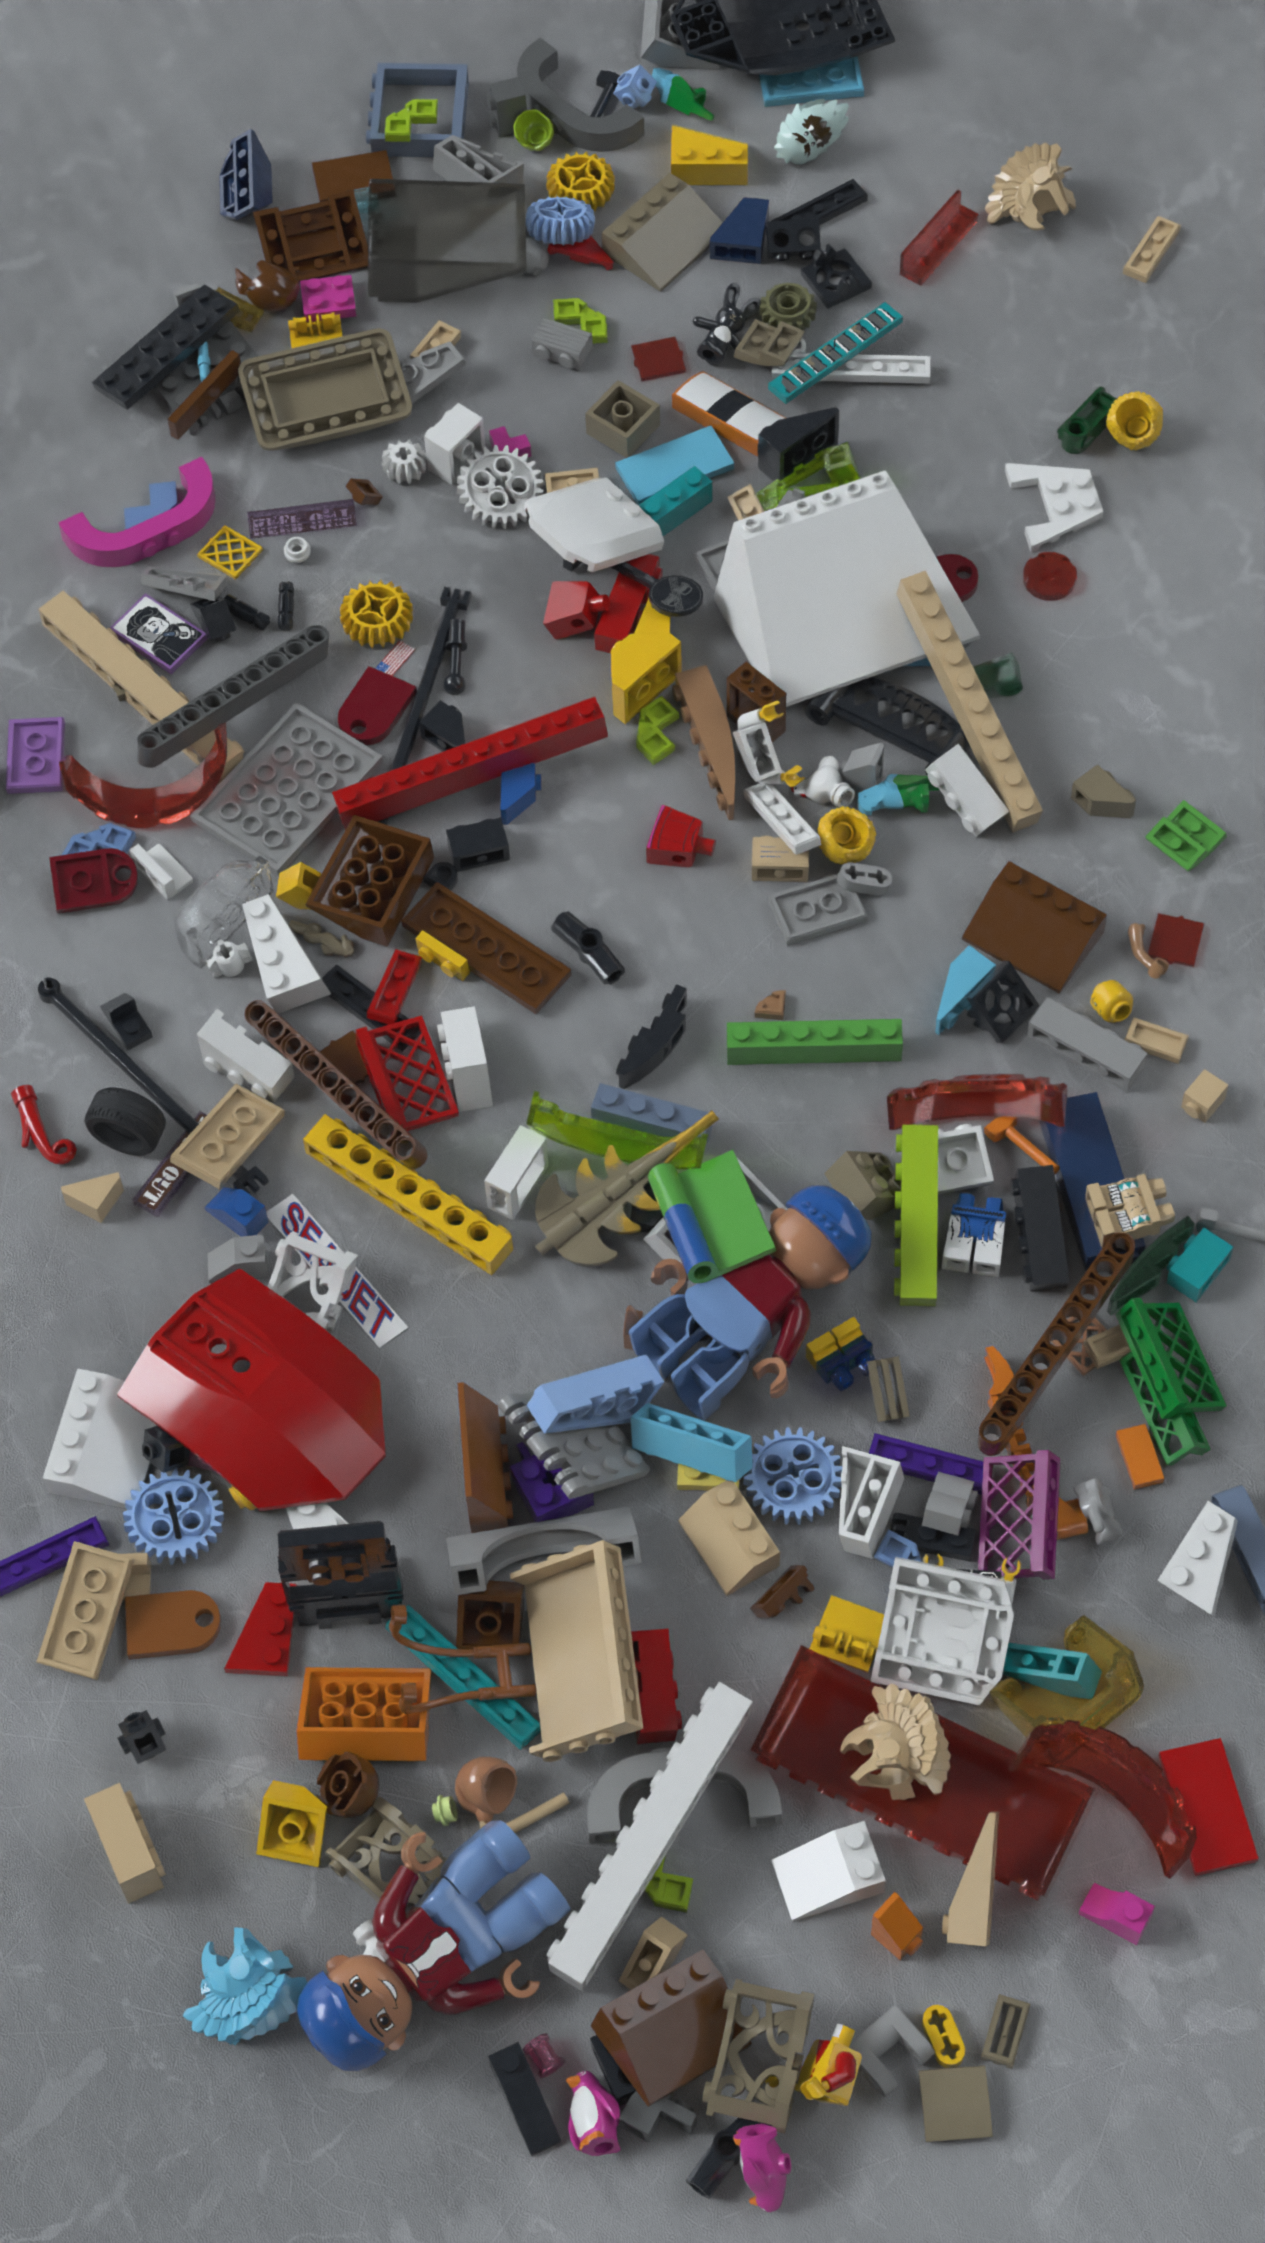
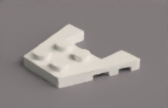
(1067, 496)

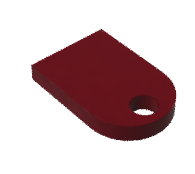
(954, 564)
(375, 704)
(90, 879)

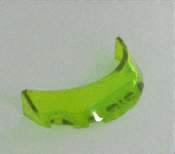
(595, 1136)

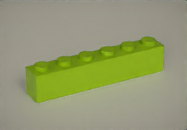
(918, 1215)

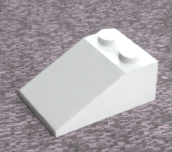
(829, 1872)

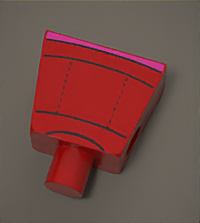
(677, 839)

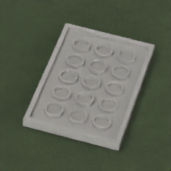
(285, 788)

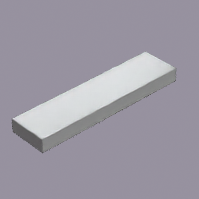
(782, 817)

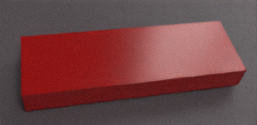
(394, 987)

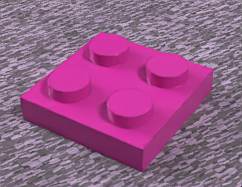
(327, 296)

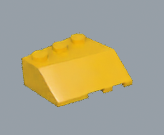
(708, 158)

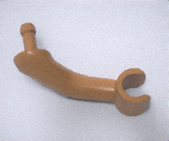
(1155, 967)

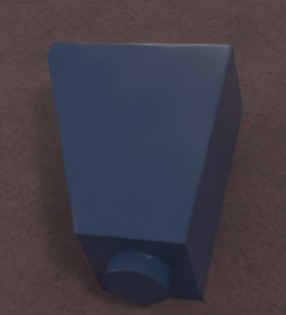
(742, 233)

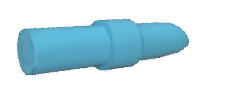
(203, 361)

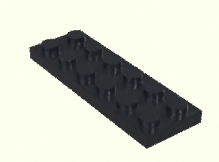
(165, 346)

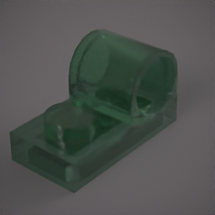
(1000, 674)

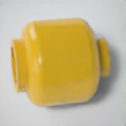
(1111, 1001)

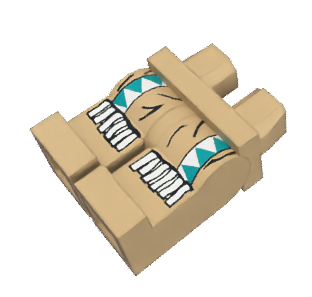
(1128, 1207)

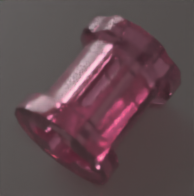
(543, 2055)

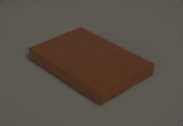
(350, 172)

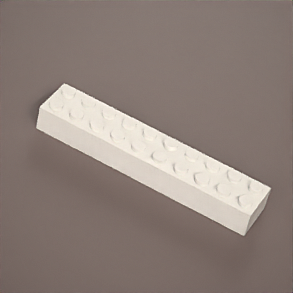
(649, 1837)

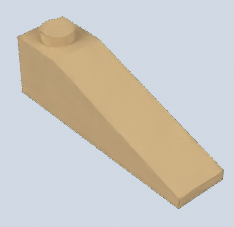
(973, 1903)

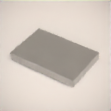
(815, 909)

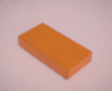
(1139, 1456)

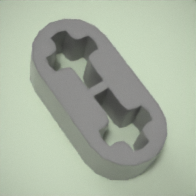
(864, 878)

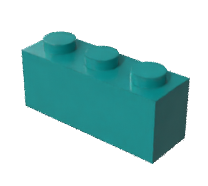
(679, 500)

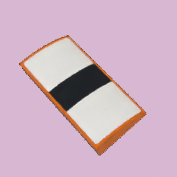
(725, 409)

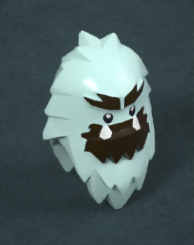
(810, 130)

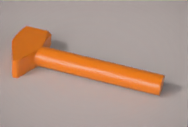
(1005, 1127)

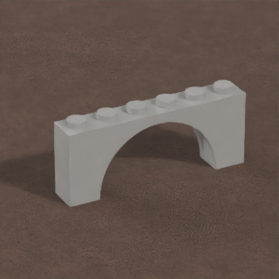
(482, 1554)

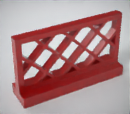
(381, 1076)

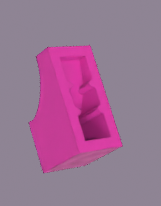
(1117, 1912)

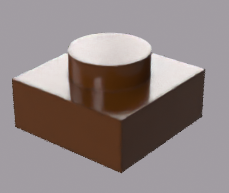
(363, 492)

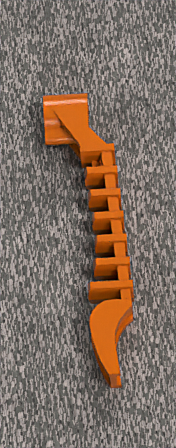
(1070, 1517)

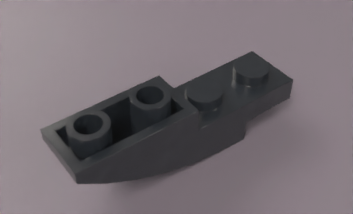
(654, 1044)

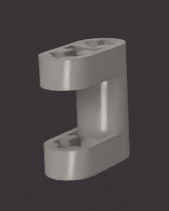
(880, 2037)

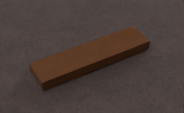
(204, 395)

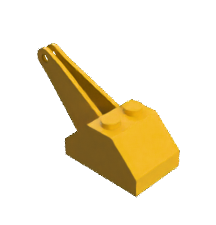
(644, 664)

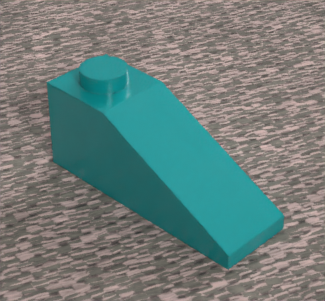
(1053, 1669)

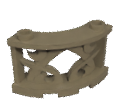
(385, 1823)
(795, 2023)

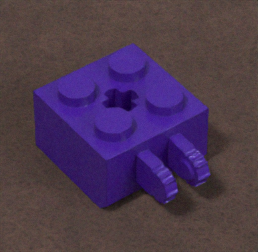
(536, 1489)

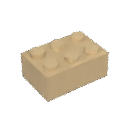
(126, 1842)

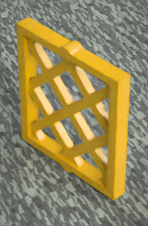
(238, 538)

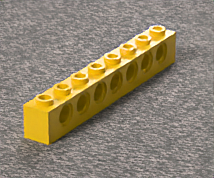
(413, 1207)

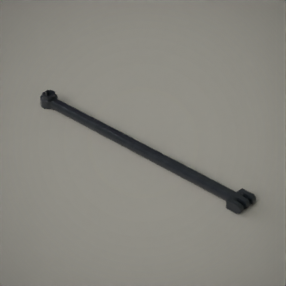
(429, 675)
(138, 1075)

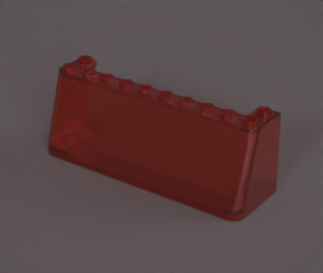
(1035, 1805)

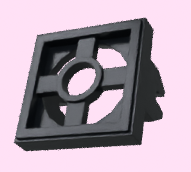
(857, 282)
(984, 1019)

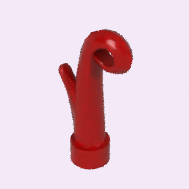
(32, 1125)

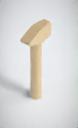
(537, 1813)

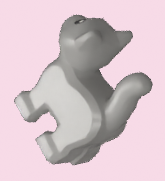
(1097, 1507)

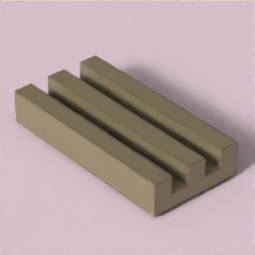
(899, 1387)
(997, 2057)

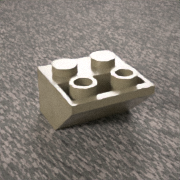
(866, 1181)

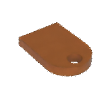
(167, 1623)

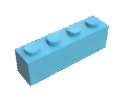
(691, 1442)

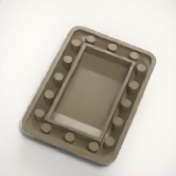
(325, 390)

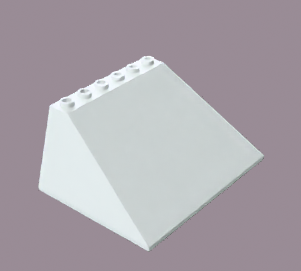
(819, 586)

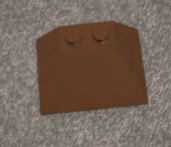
(314, 237)

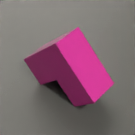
(501, 438)

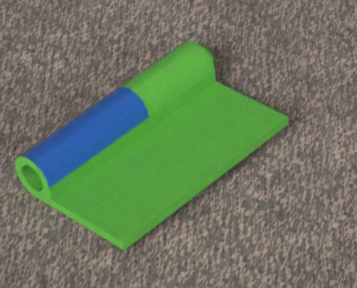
(711, 1216)

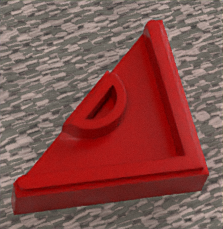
(583, 252)

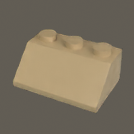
(730, 1537)

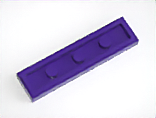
(926, 1461)
(48, 1555)

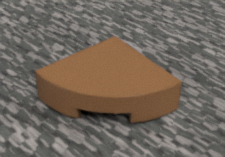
(772, 1006)

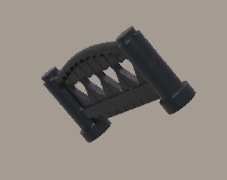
(890, 727)

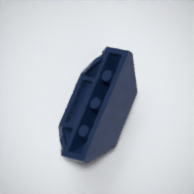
(245, 178)

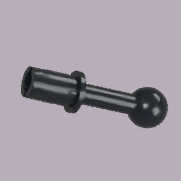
(455, 683)

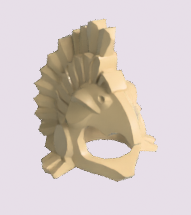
(1030, 187)
(903, 1743)

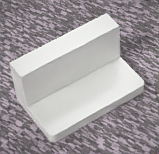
(161, 870)

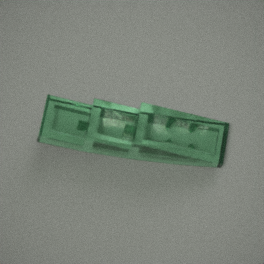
(1146, 1270)

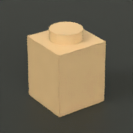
(1204, 1096)

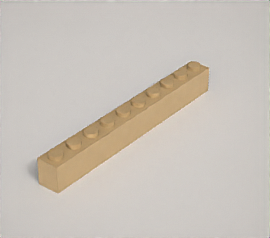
(119, 664)
(968, 700)

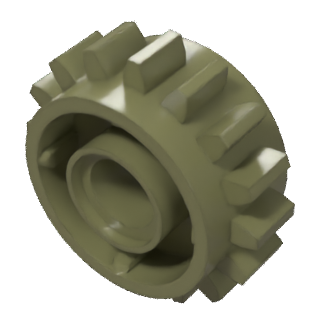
(788, 304)

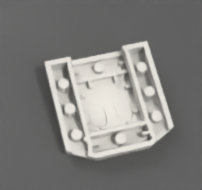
(594, 524)
(943, 1632)

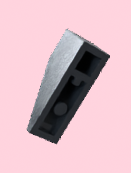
(524, 2098)

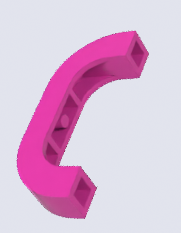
(148, 536)

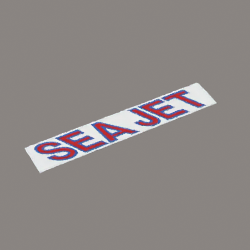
(362, 1298)

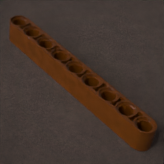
(342, 1091)
(1052, 1355)

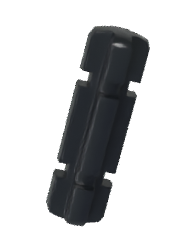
(285, 606)
(247, 612)

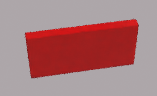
(1211, 1805)

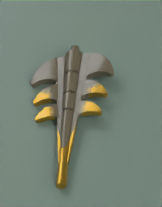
(575, 1222)

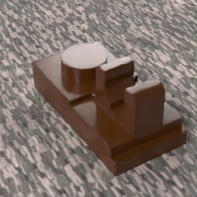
(773, 1600)

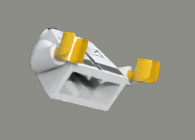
(757, 748)

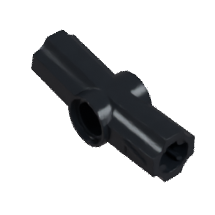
(599, 957)
(714, 2165)

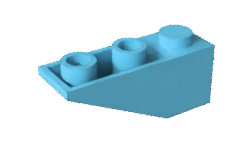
(963, 978)

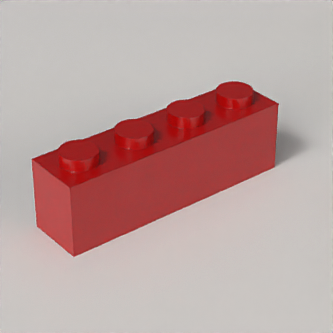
(626, 604)

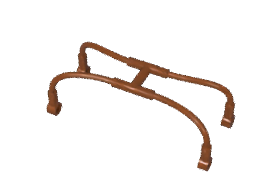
(500, 1652)

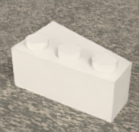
(466, 1058)
(242, 1059)
(866, 1499)

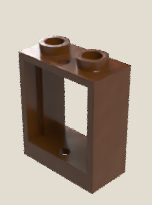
(742, 700)

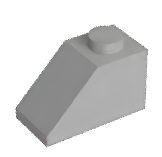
(864, 767)
(239, 1252)

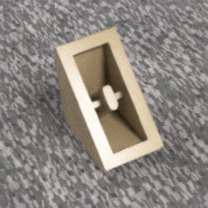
(94, 1196)

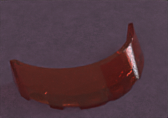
(147, 805)
(978, 1096)
(1122, 1772)

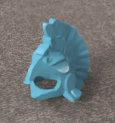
(244, 1992)

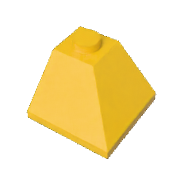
(291, 1824)

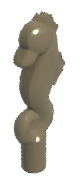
(329, 942)

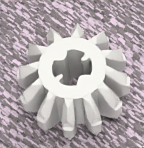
(404, 461)

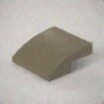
(768, 344)
(955, 2103)

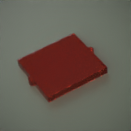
(658, 358)
(1176, 939)

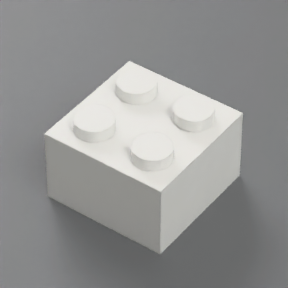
(453, 441)

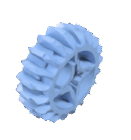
(560, 220)

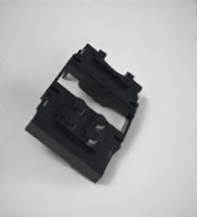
(350, 1569)

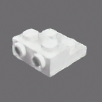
(962, 1159)

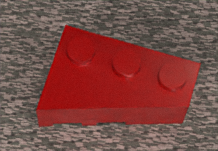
(656, 1686)

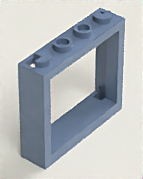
(416, 74)

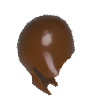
(273, 289)

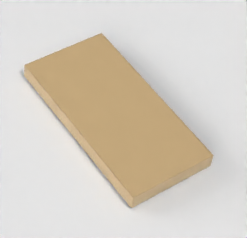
(227, 1136)
(85, 1610)

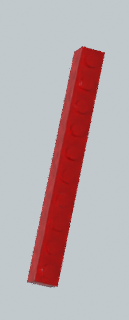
(472, 763)

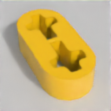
(950, 2033)

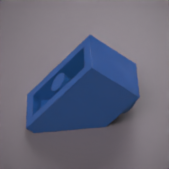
(518, 791)
(238, 1211)

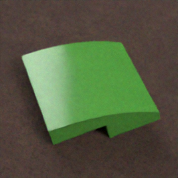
(1186, 836)

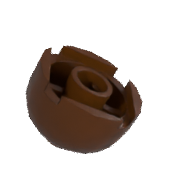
(348, 1785)

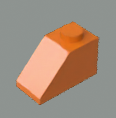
(897, 1927)

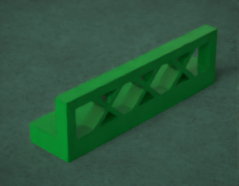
(1185, 1424)

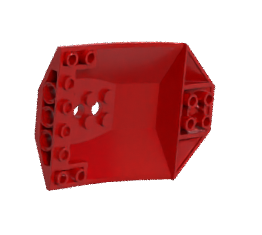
(285, 1430)

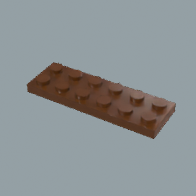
(490, 948)

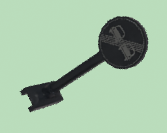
(668, 595)

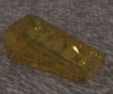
(246, 308)

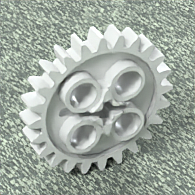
(481, 497)

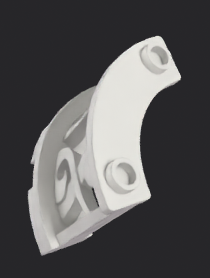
(336, 1277)

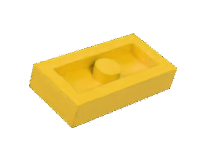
(449, 961)

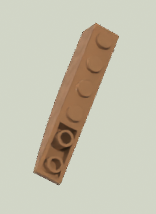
(709, 730)

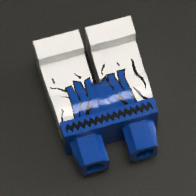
(977, 1226)

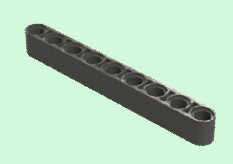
(232, 696)

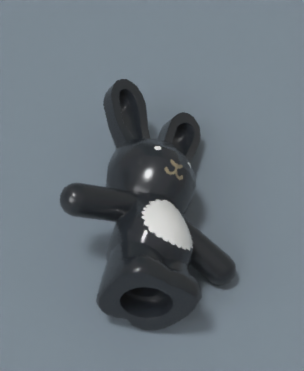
(727, 324)

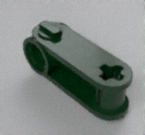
(1086, 422)

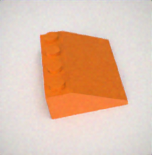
(361, 1714)

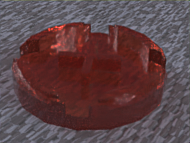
(1049, 576)

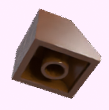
(490, 1615)

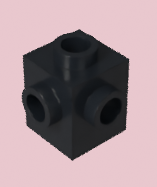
(164, 1450)
(141, 1736)

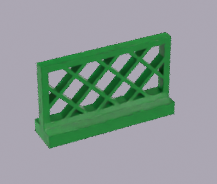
(1157, 1364)

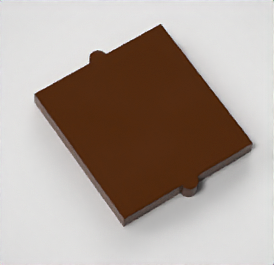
(347, 1057)

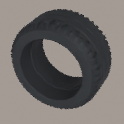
(125, 1121)

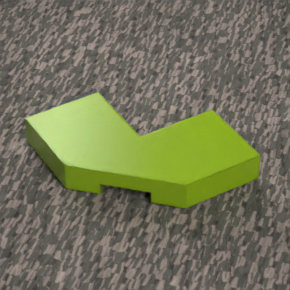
(416, 111)
(576, 311)
(652, 720)
(669, 1890)

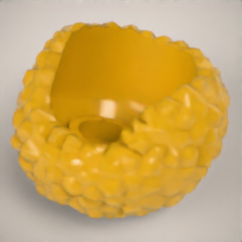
(1135, 420)
(846, 835)

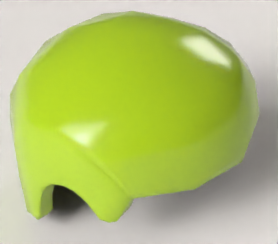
(533, 130)

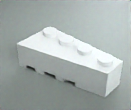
(282, 962)

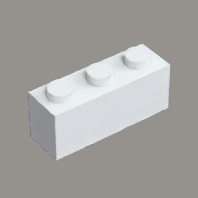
(966, 790)

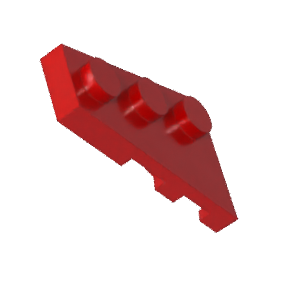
(266, 1637)

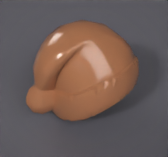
(485, 1787)

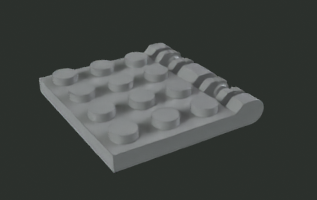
(588, 1456)

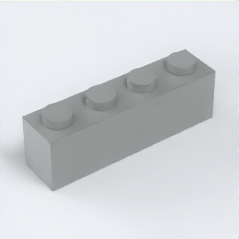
(1087, 1044)

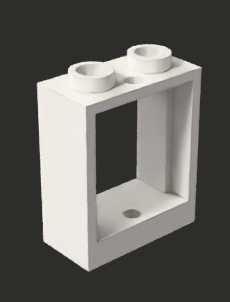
(516, 1172)

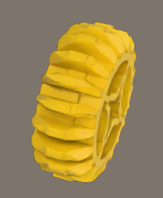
(581, 178)
(377, 607)

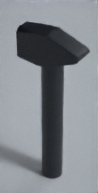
(608, 81)

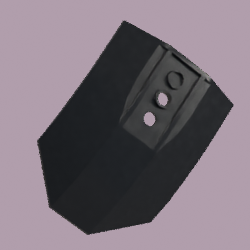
(764, 35)

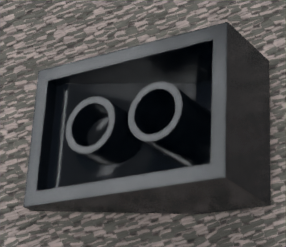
(796, 441)

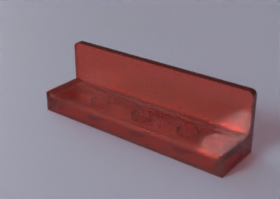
(937, 240)

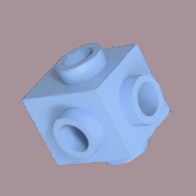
(635, 87)

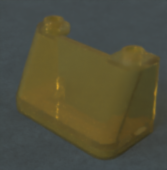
(1116, 1690)

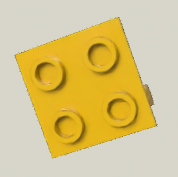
(311, 332)
(848, 1633)

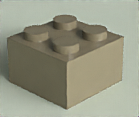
(622, 419)

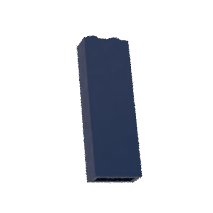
(1084, 1158)

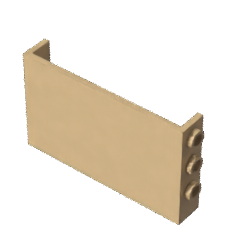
(581, 1649)

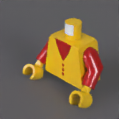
(829, 2069)

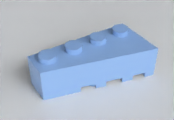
(596, 1396)

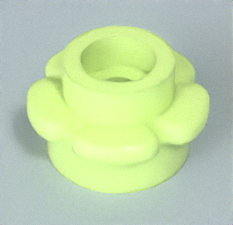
(445, 1810)

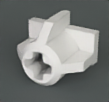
(228, 959)

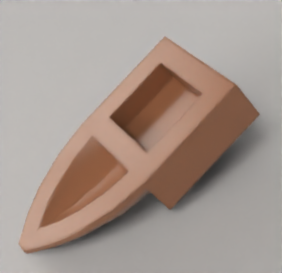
(631, 1318)

